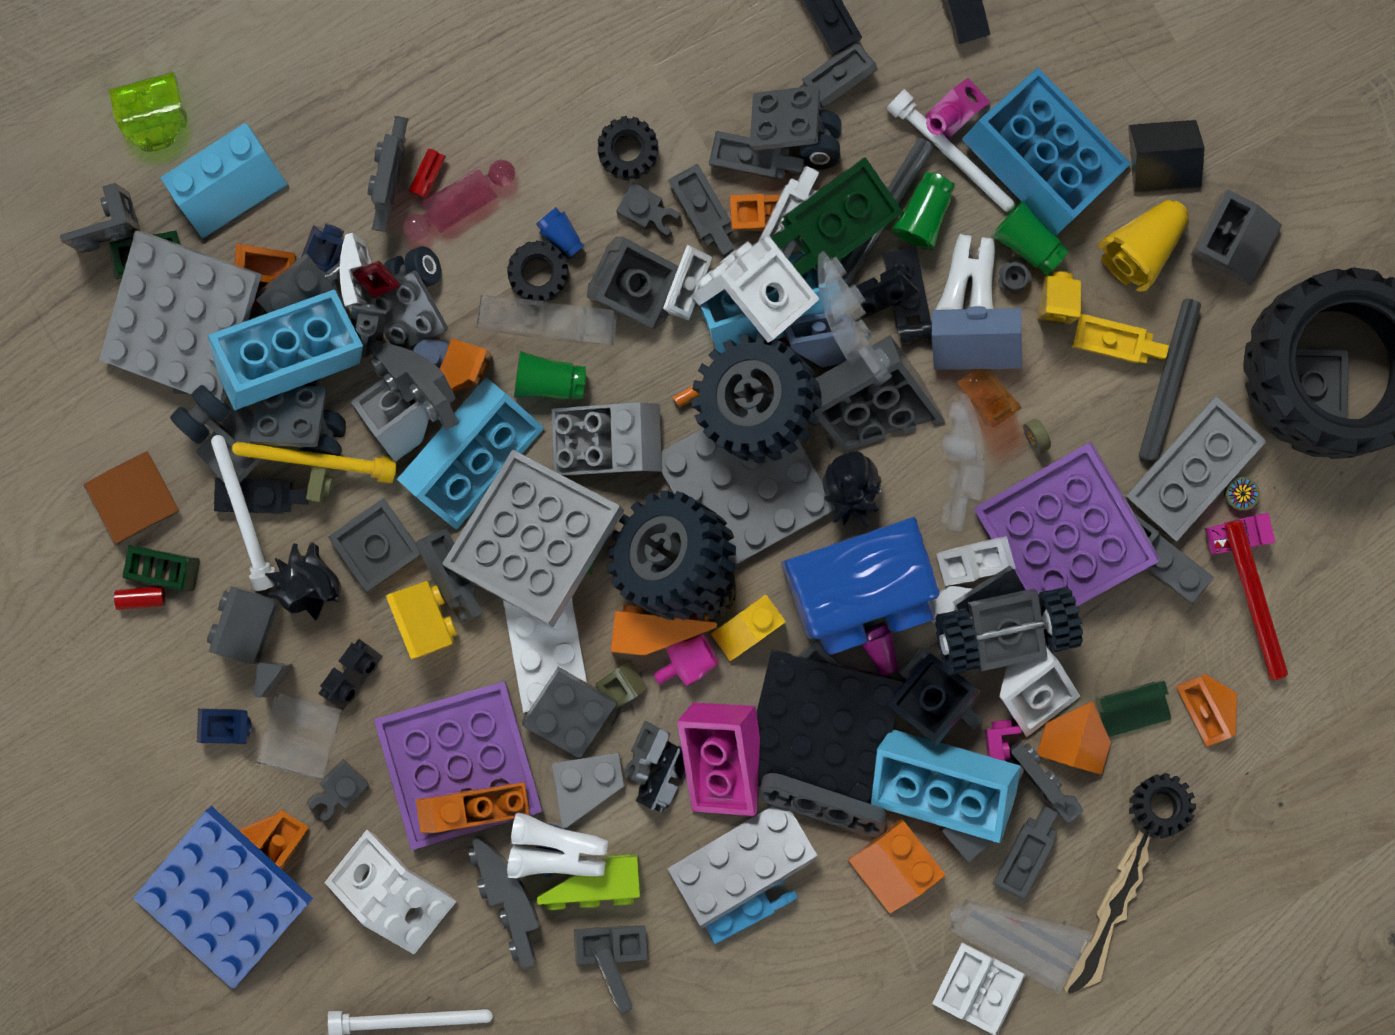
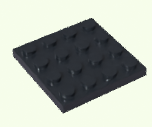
(823, 723)

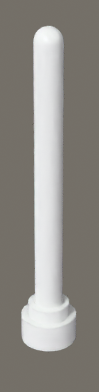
(905, 108)
(259, 567)
(342, 1023)

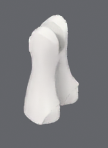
(962, 268)
(530, 860)

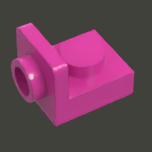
(994, 745)

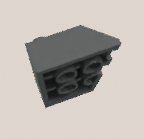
(862, 410)

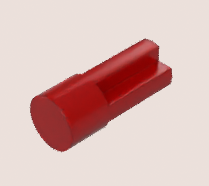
(427, 173)

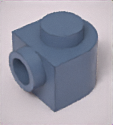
(432, 350)

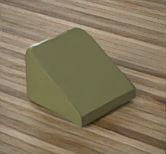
(622, 684)

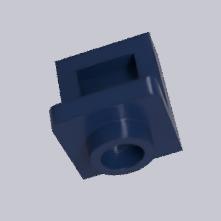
(324, 246)
(223, 726)

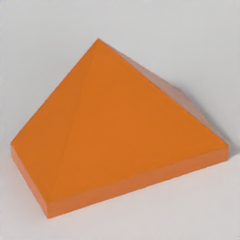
(1211, 708)

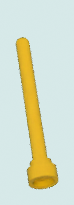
(380, 468)

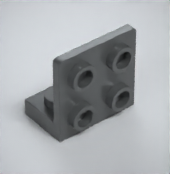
(123, 222)

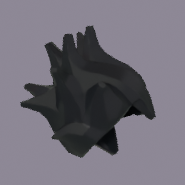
(852, 486)
(304, 582)

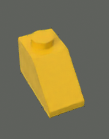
(1060, 298)
(748, 627)

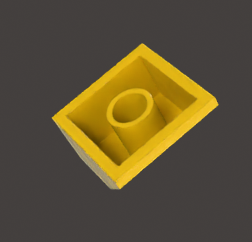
(422, 619)

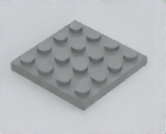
(170, 307)
(754, 498)
(533, 537)

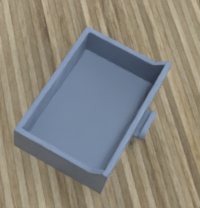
(977, 338)

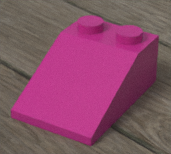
(721, 757)

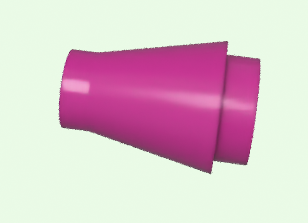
(881, 648)

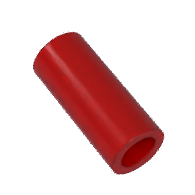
(139, 598)

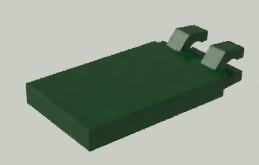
(838, 216)

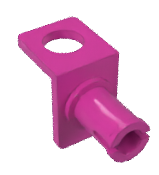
(955, 109)

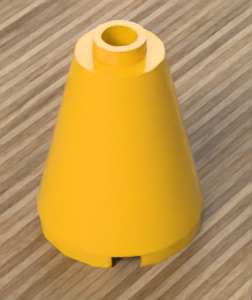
(1144, 244)

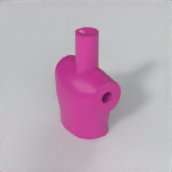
(689, 661)

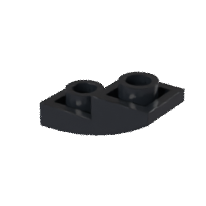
(967, 19)

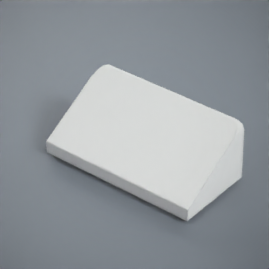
(691, 269)

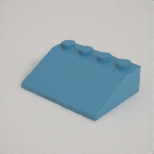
(1046, 151)

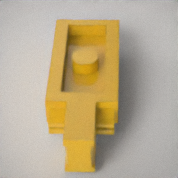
(1116, 340)

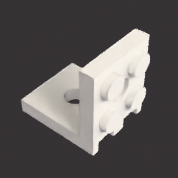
(745, 278)
(388, 894)

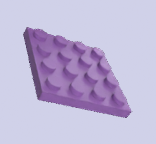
(1070, 527)
(454, 748)

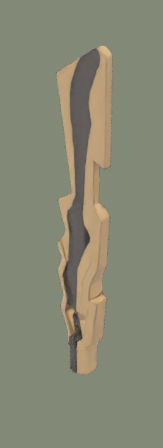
(1111, 911)

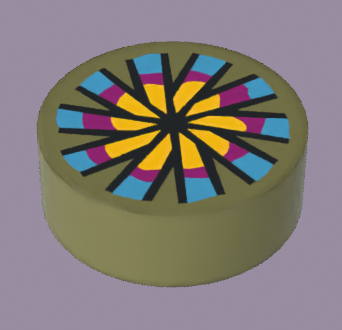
(1037, 436)
(1242, 493)

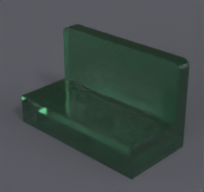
(1134, 708)

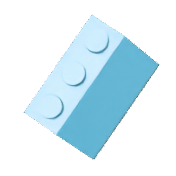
(224, 180)

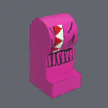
(1257, 529)

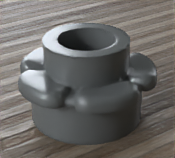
(1023, 274)

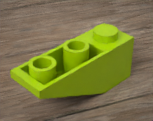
(618, 883)

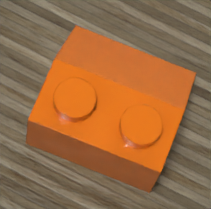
(896, 866)

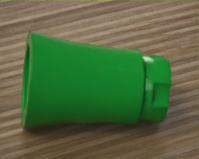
(925, 212)
(1030, 239)
(548, 378)

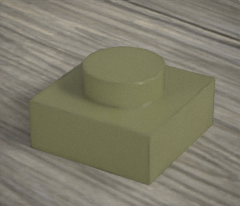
(319, 484)

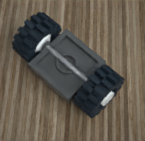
(1008, 630)

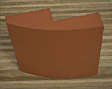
(131, 497)

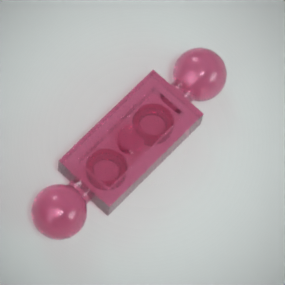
(459, 199)

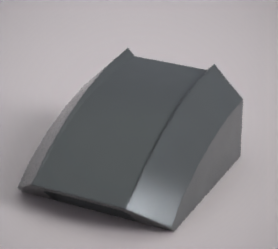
(633, 282)

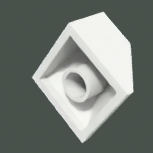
(1036, 691)

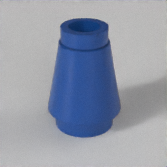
(560, 232)

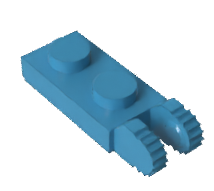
(748, 914)

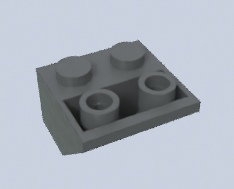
(1236, 237)
(242, 625)

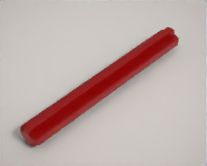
(1256, 599)

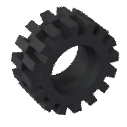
(619, 129)
(1176, 792)

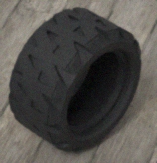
(1273, 375)

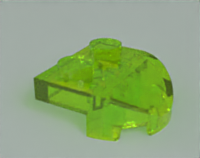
(149, 112)

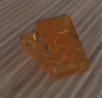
(989, 396)

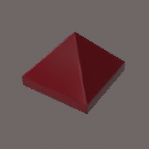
(376, 279)

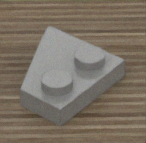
(585, 784)

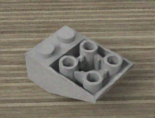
(607, 439)

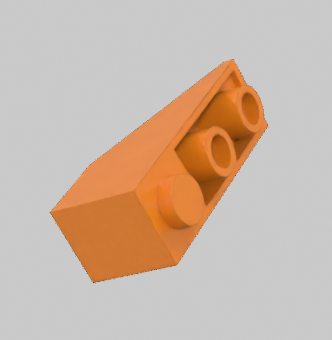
(646, 633)
(471, 807)

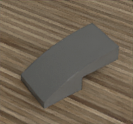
(624, 942)

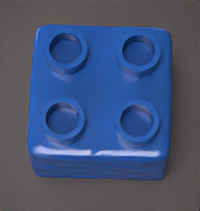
(863, 581)

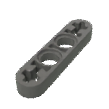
(824, 805)

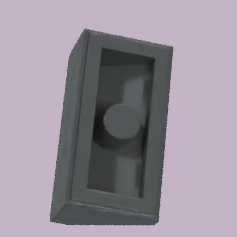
(268, 677)

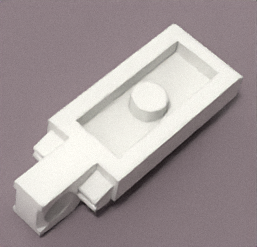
(791, 196)

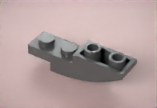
(414, 379)
(1175, 567)
(518, 908)

